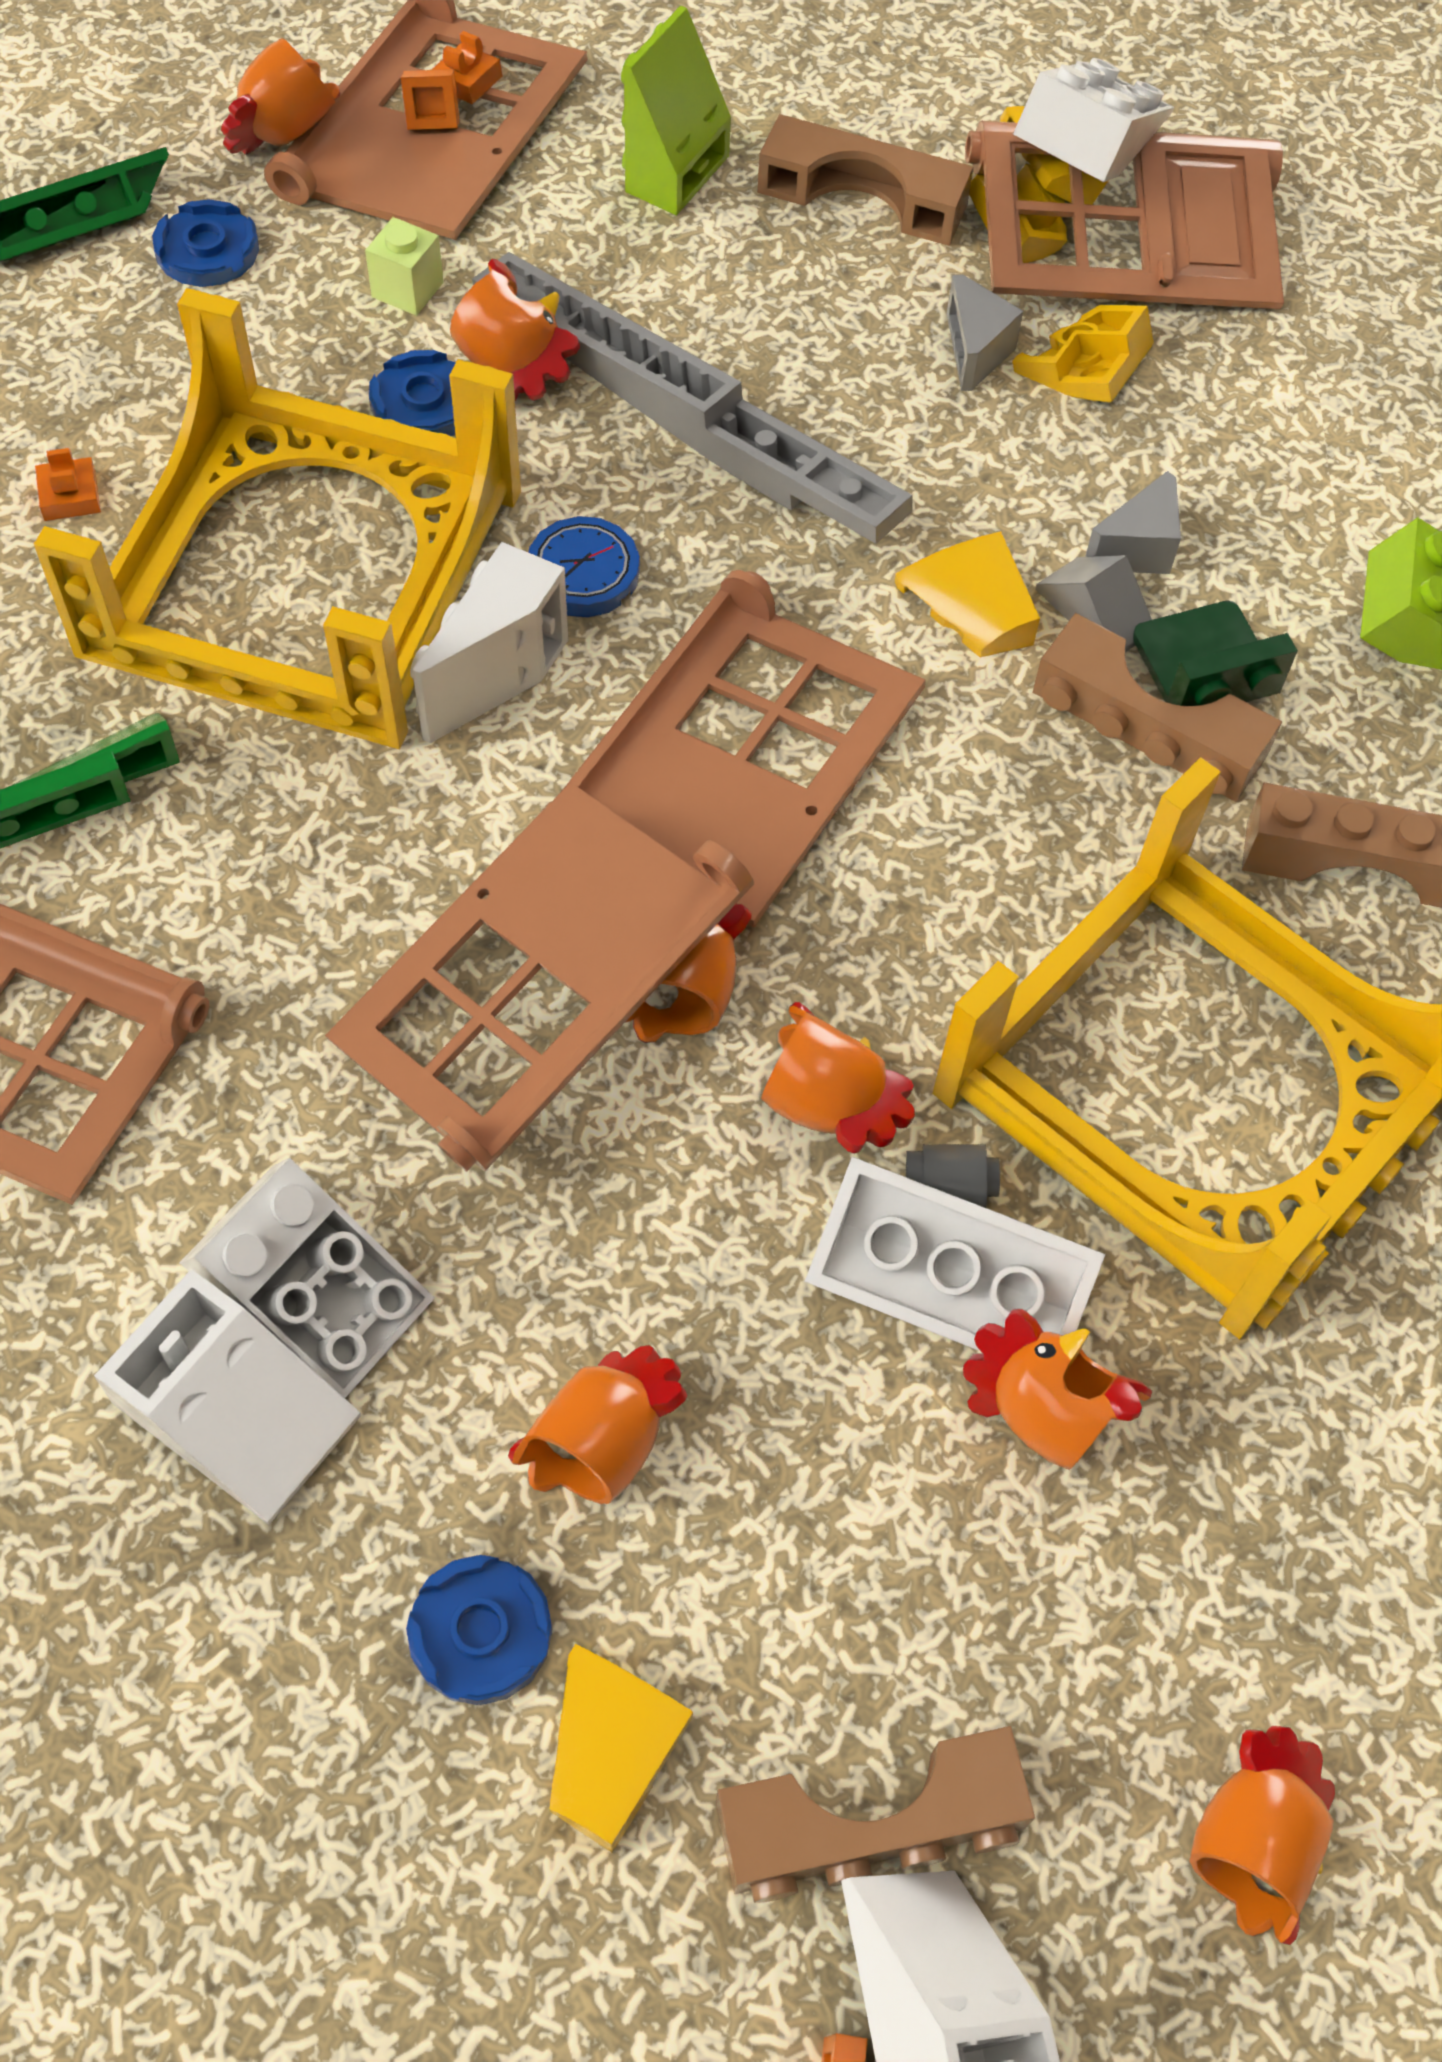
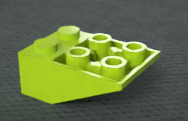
(672, 116)
(1406, 596)

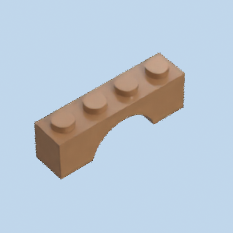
(813, 159)
(1090, 679)
(1307, 832)
(783, 1836)

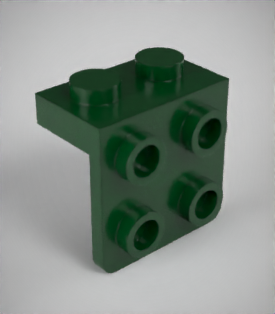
(1212, 654)

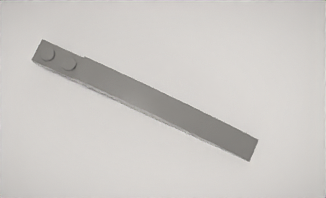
(710, 415)

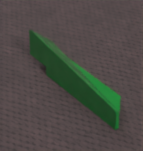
(78, 204)
(85, 780)

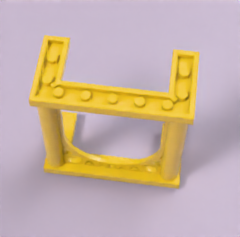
(225, 407)
(1343, 1009)

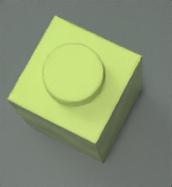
(404, 266)

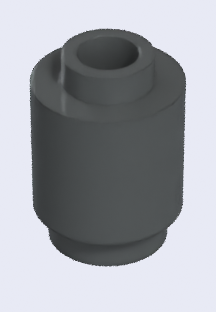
(957, 1170)

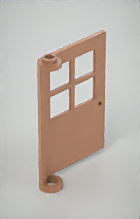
(427, 177)
(1198, 212)
(696, 792)
(587, 906)
(114, 982)

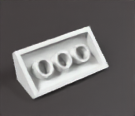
(946, 1259)

